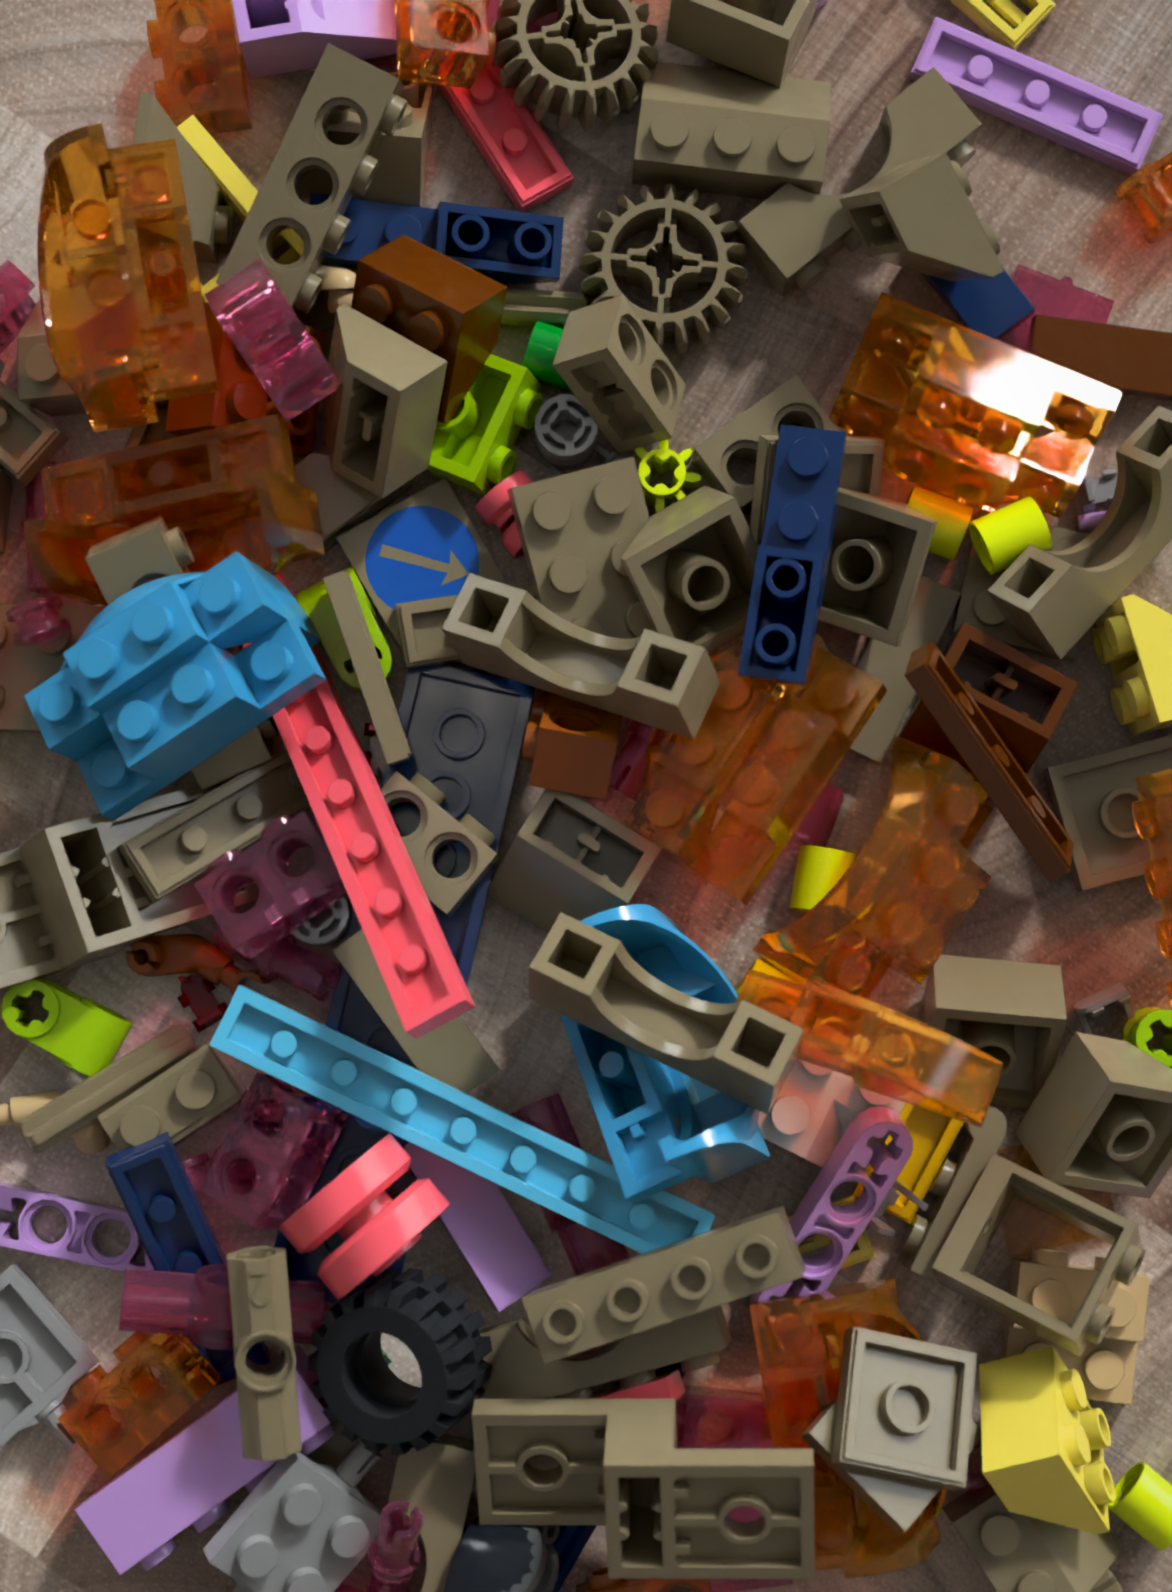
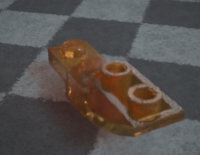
(881, 1047)

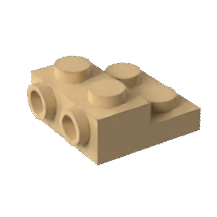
(1059, 1290)

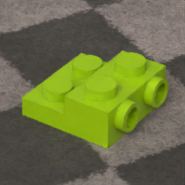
(479, 439)

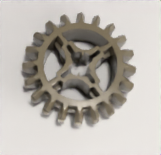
(551, 68)
(686, 268)

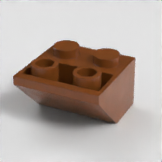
(239, 396)

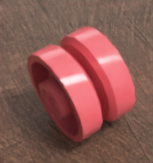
(365, 1217)

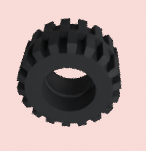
(364, 1389)

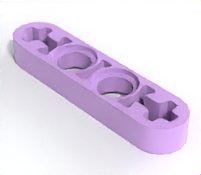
(846, 1222)
(79, 1239)

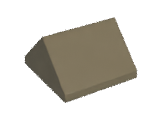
(875, 565)

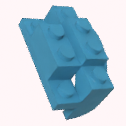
(166, 686)
(646, 1101)

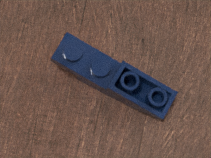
(492, 241)
(793, 555)

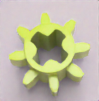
(662, 460)

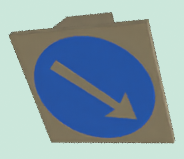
(417, 551)

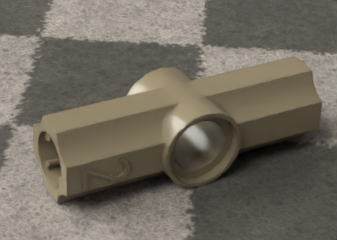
(270, 1390)

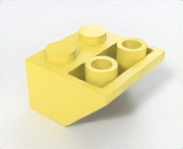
(1138, 648)
(1044, 1441)

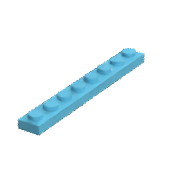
(450, 1123)

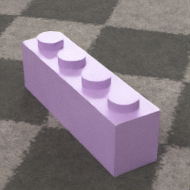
(189, 1479)

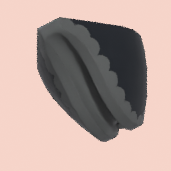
(505, 1559)

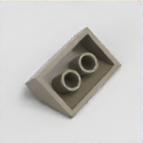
(731, 132)

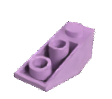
(294, 33)

